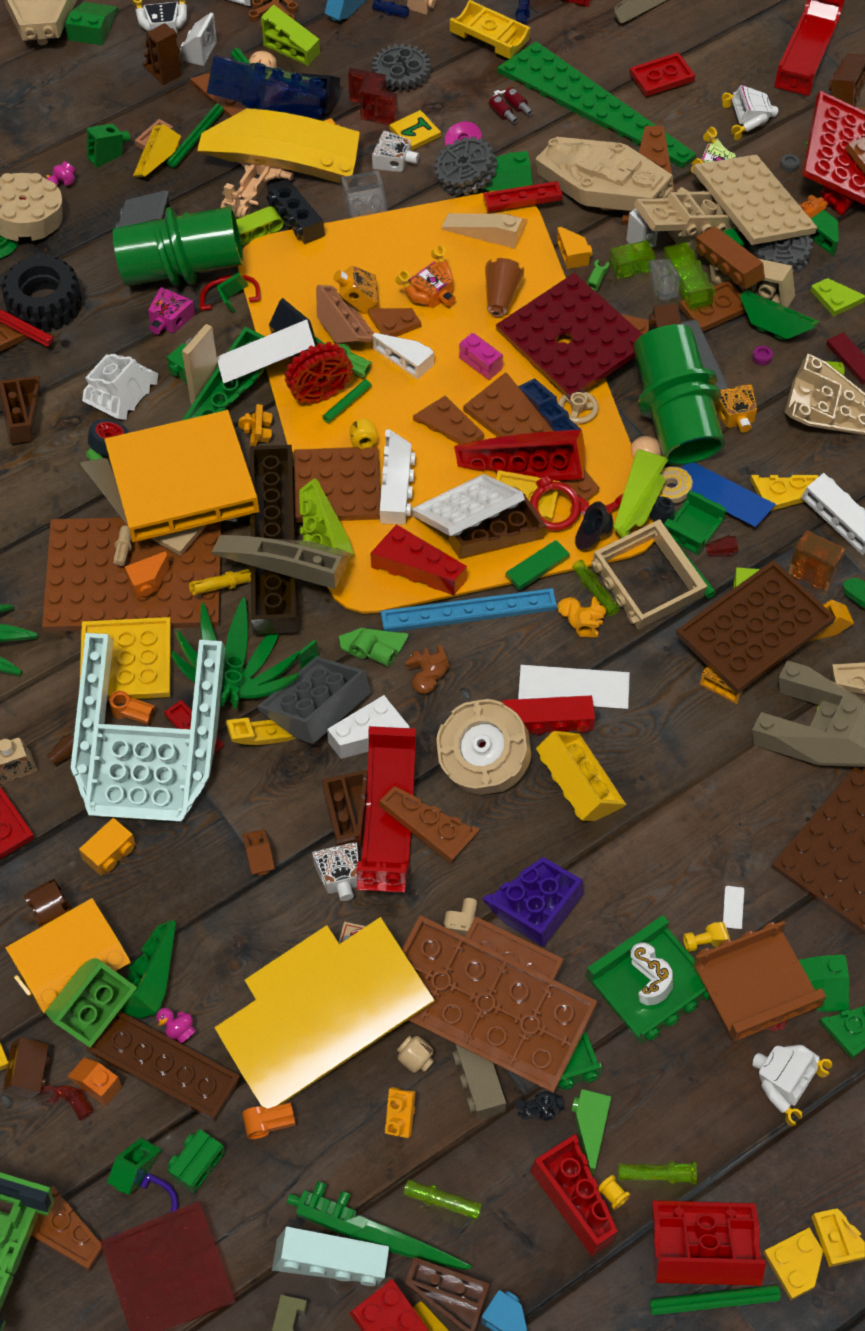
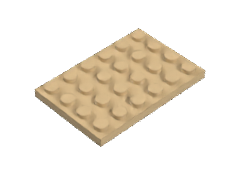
(754, 199)

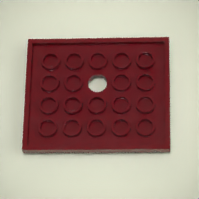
(599, 335)

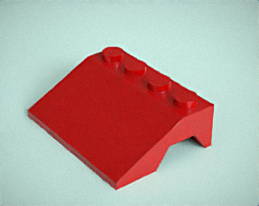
(706, 1243)

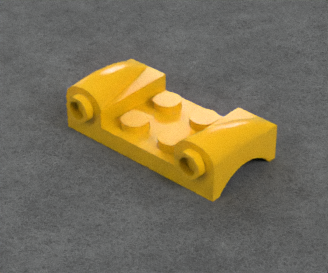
(491, 27)

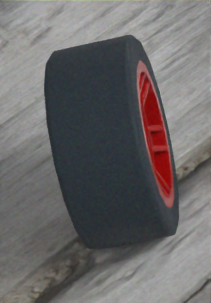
(104, 429)

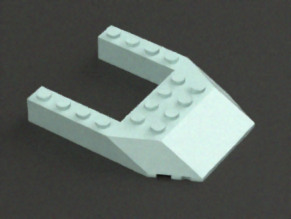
(140, 768)

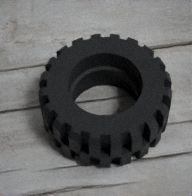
(40, 274)

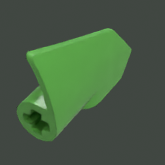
(374, 644)

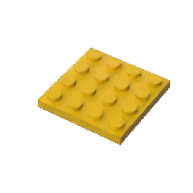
(138, 655)

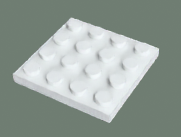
(468, 504)

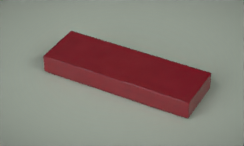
(849, 355)

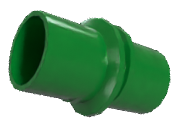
(178, 246)
(679, 394)

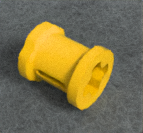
(613, 1192)

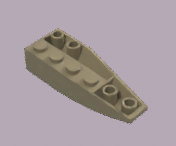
(288, 557)

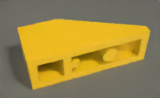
(159, 147)

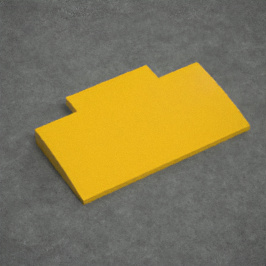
(321, 1009)

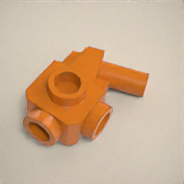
(813, 206)

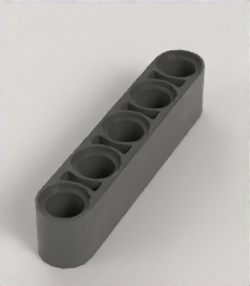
(705, 352)

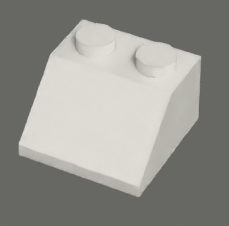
(200, 41)

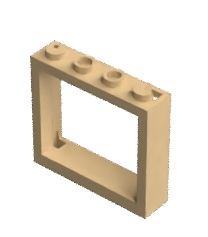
(675, 556)

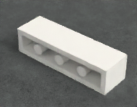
(838, 510)

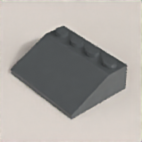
(317, 698)

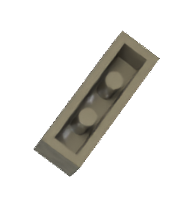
(481, 1083)

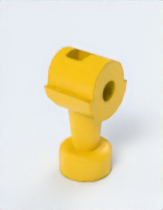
(714, 934)

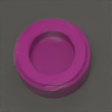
(762, 355)

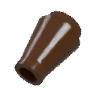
(62, 750)

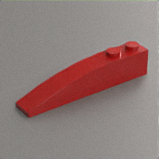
(530, 454)

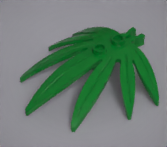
(236, 680)

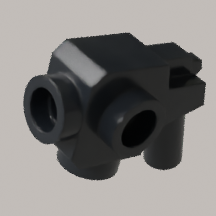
(543, 1107)

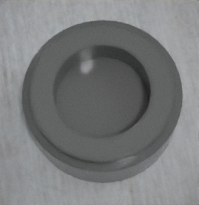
(789, 163)

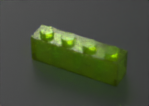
(693, 281)

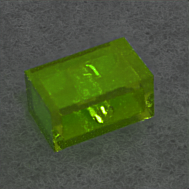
(631, 259)

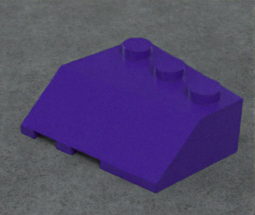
(537, 900)

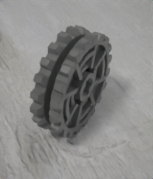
(465, 166)
(788, 251)

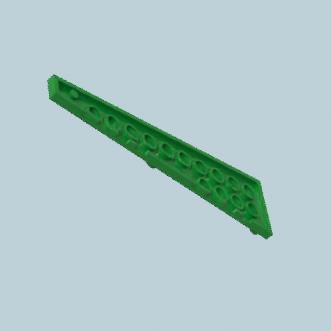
(571, 89)

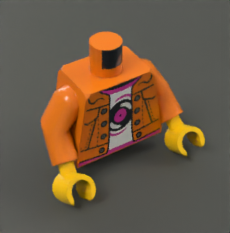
(431, 284)

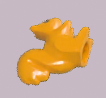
(582, 618)

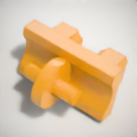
(254, 423)
(400, 1112)

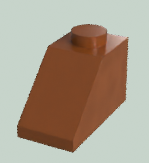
(258, 852)

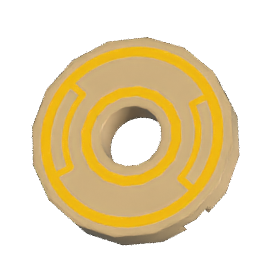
(681, 479)

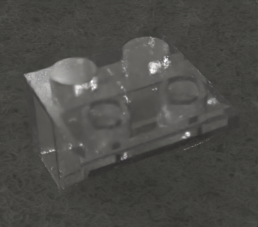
(364, 194)

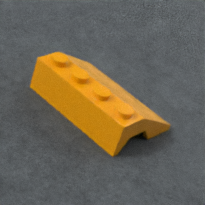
(59, 948)

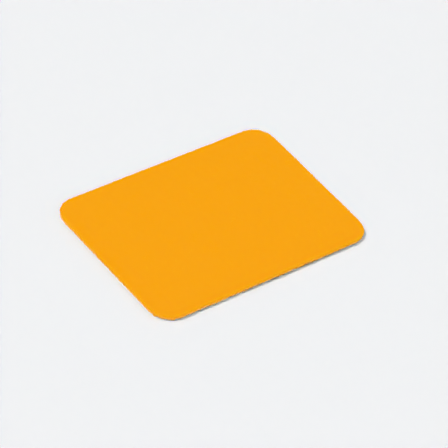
(387, 246)

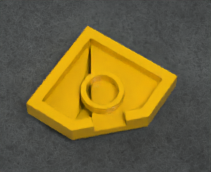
(796, 1262)

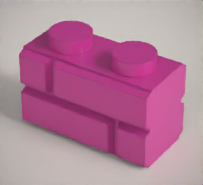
(480, 356)

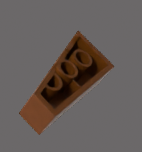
(849, 79)

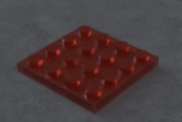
(167, 1271)

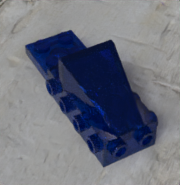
(266, 87)

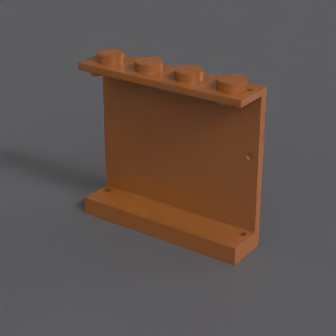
(756, 981)

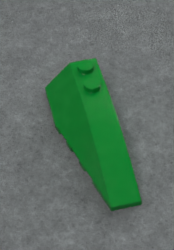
(218, 396)

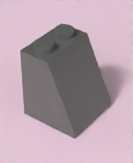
(144, 208)

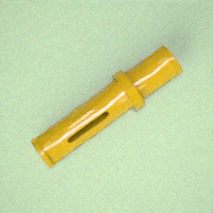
(218, 582)

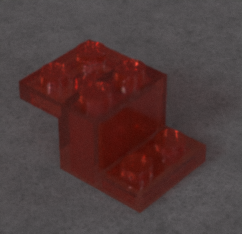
(370, 91)

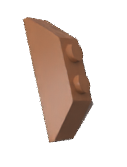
(340, 317)

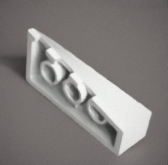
(396, 479)

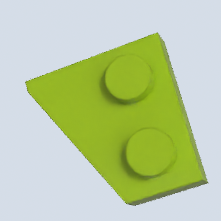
(836, 297)

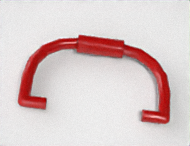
(203, 307)

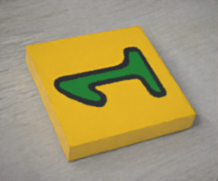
(416, 128)

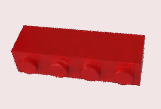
(555, 713)

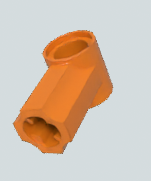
(132, 708)
(262, 1121)

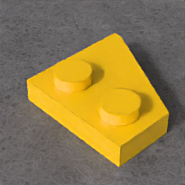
(838, 1238)

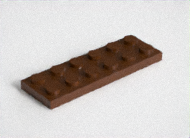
(165, 1065)

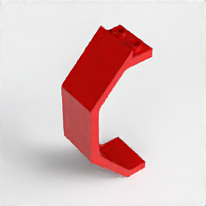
(385, 839)

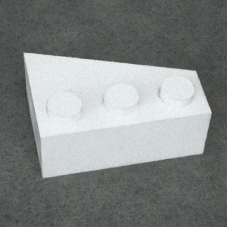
(351, 734)

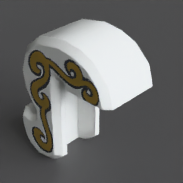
(656, 970)

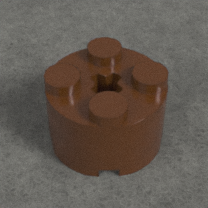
(47, 902)

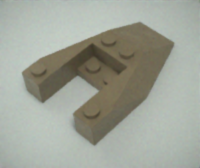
(835, 732)

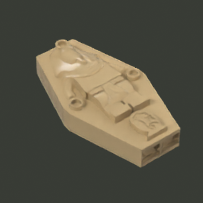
(39, 18)
(602, 173)

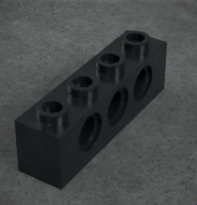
(295, 211)

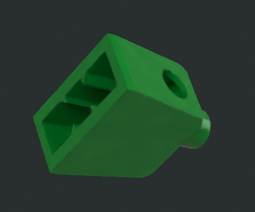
(105, 143)

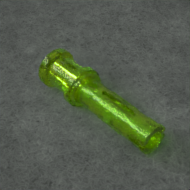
(649, 1172)

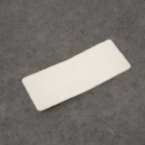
(733, 907)

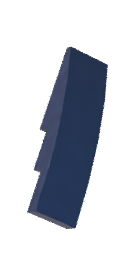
(547, 406)

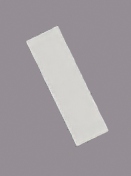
(265, 351)

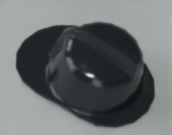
(595, 526)

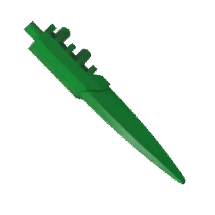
(344, 1221)

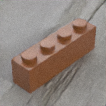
(730, 257)

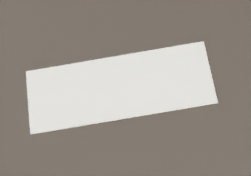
(606, 687)

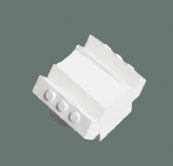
(118, 385)

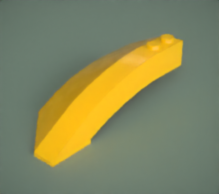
(284, 143)

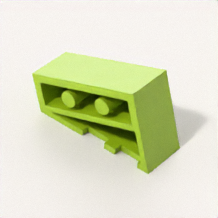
(288, 36)

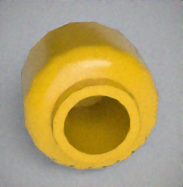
(363, 434)

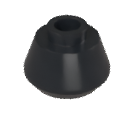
(663, 510)

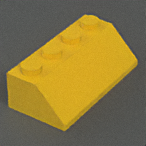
(579, 776)

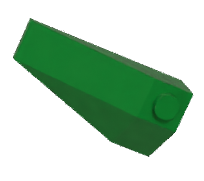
(512, 172)
(832, 976)

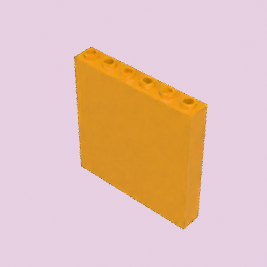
(181, 476)

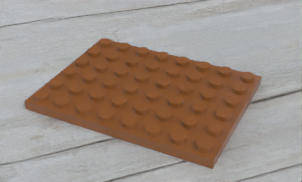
(90, 587)

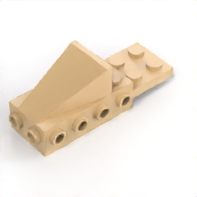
(684, 215)

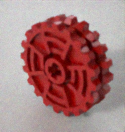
(318, 373)

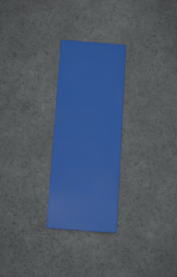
(730, 495)

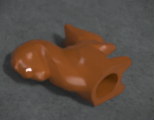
(432, 667)

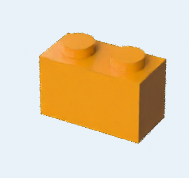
(107, 847)

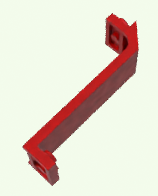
(808, 45)

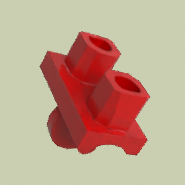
(837, 200)

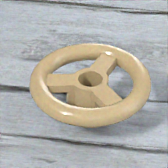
(579, 403)

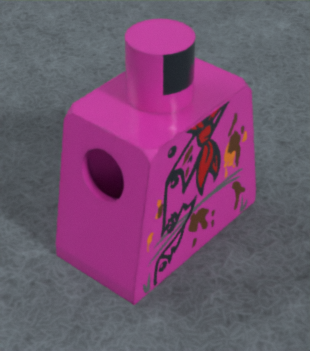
(169, 311)

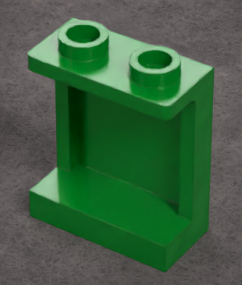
(696, 522)
(582, 1066)

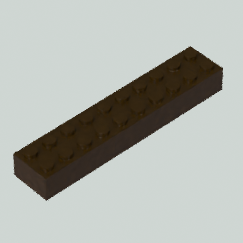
(271, 592)

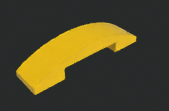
(256, 732)

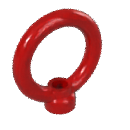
(547, 485)

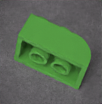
(90, 1001)

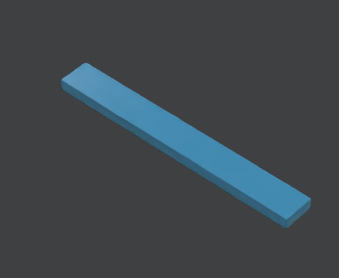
(468, 610)

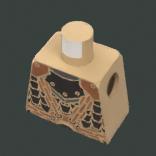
(15, 760)

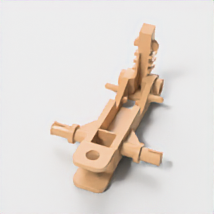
(251, 187)

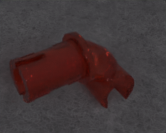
(72, 1096)

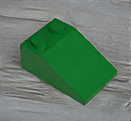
(90, 22)

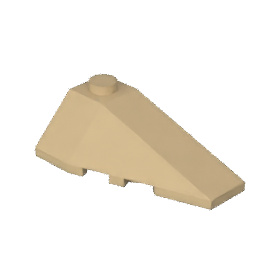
(493, 228)

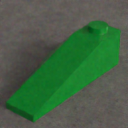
(150, 973)

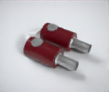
(514, 99)

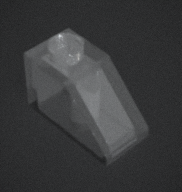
(664, 279)

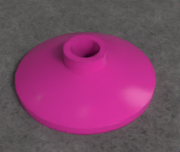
(461, 130)

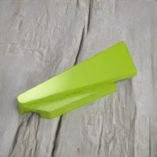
(640, 491)

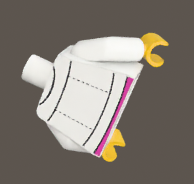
(751, 109)

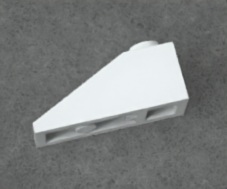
(405, 353)

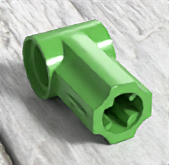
(360, 365)

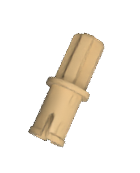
(123, 546)

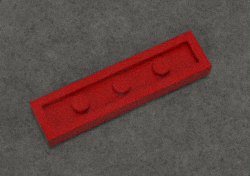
(522, 196)

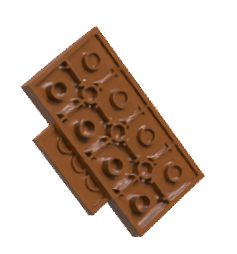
(499, 998)

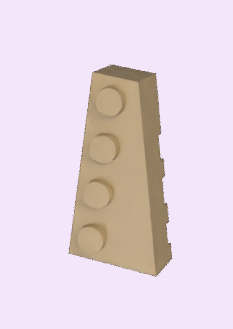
(776, 285)

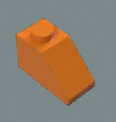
(147, 574)
(96, 1080)

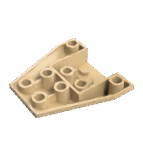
(826, 398)

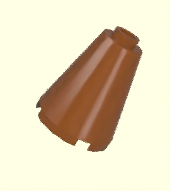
(502, 284)

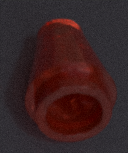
(723, 546)

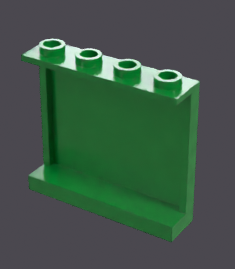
(621, 982)

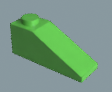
(590, 1122)

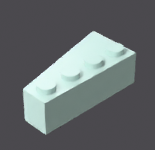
(330, 1257)

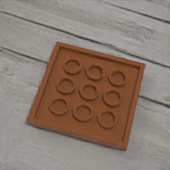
(346, 477)

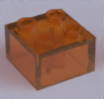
(816, 560)

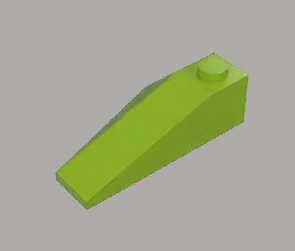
(320, 520)

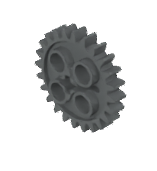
(402, 66)

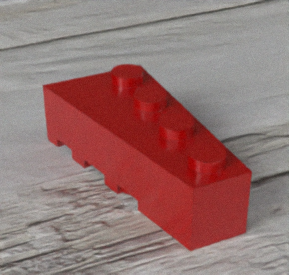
(419, 561)
(575, 1193)

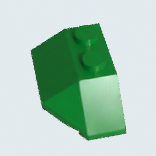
(775, 317)

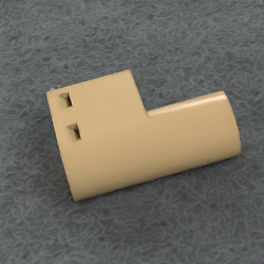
(461, 921)

